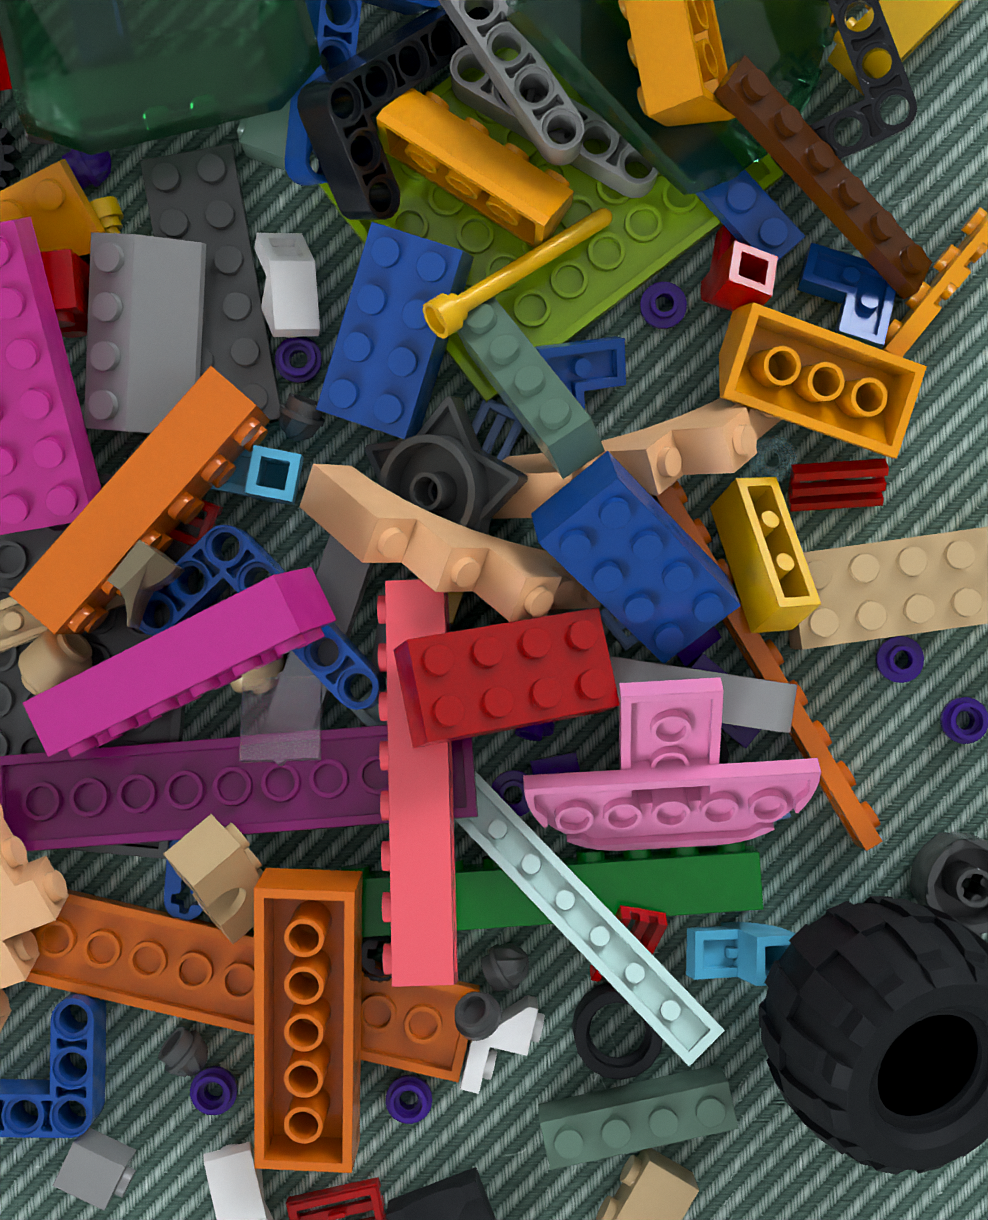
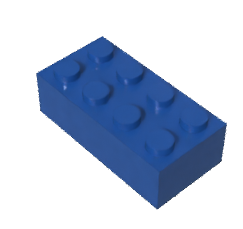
(384, 347)
(634, 558)

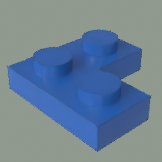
(856, 285)
(587, 364)

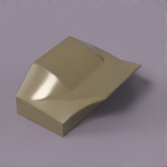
(140, 575)

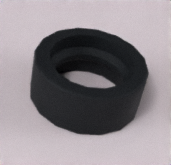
(608, 1066)

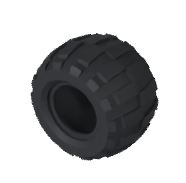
(834, 1021)

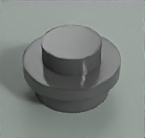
(477, 1015)

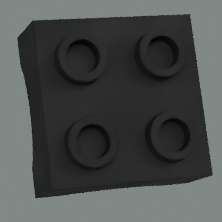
(448, 1199)

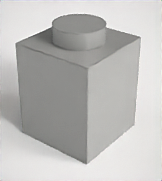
(96, 1169)

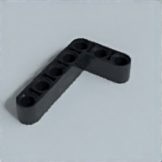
(876, 91)
(340, 105)

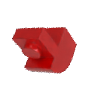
(738, 274)

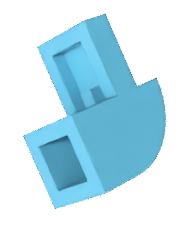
(265, 475)
(735, 951)

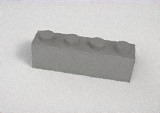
(141, 328)

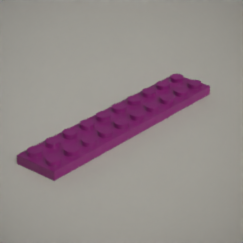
(173, 786)

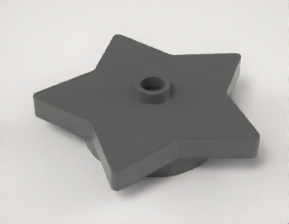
(447, 469)

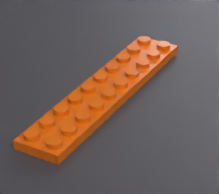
(200, 976)

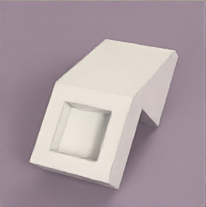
(290, 285)
(516, 1030)
(235, 1184)

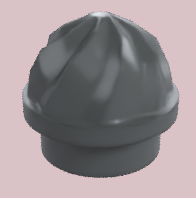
(299, 417)
(505, 966)
(184, 1053)

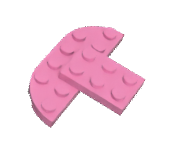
(671, 779)

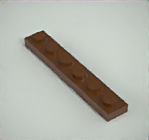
(823, 176)

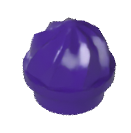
(89, 168)

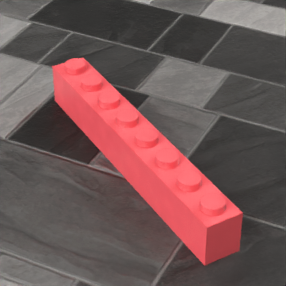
(417, 808)

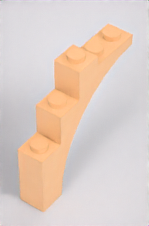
(703, 441)
(443, 554)
(29, 898)

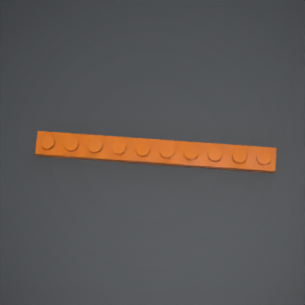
(764, 662)

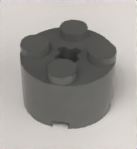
(940, 873)

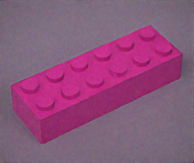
(43, 437)
(182, 663)

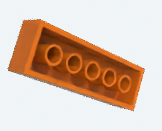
(142, 502)
(307, 1019)

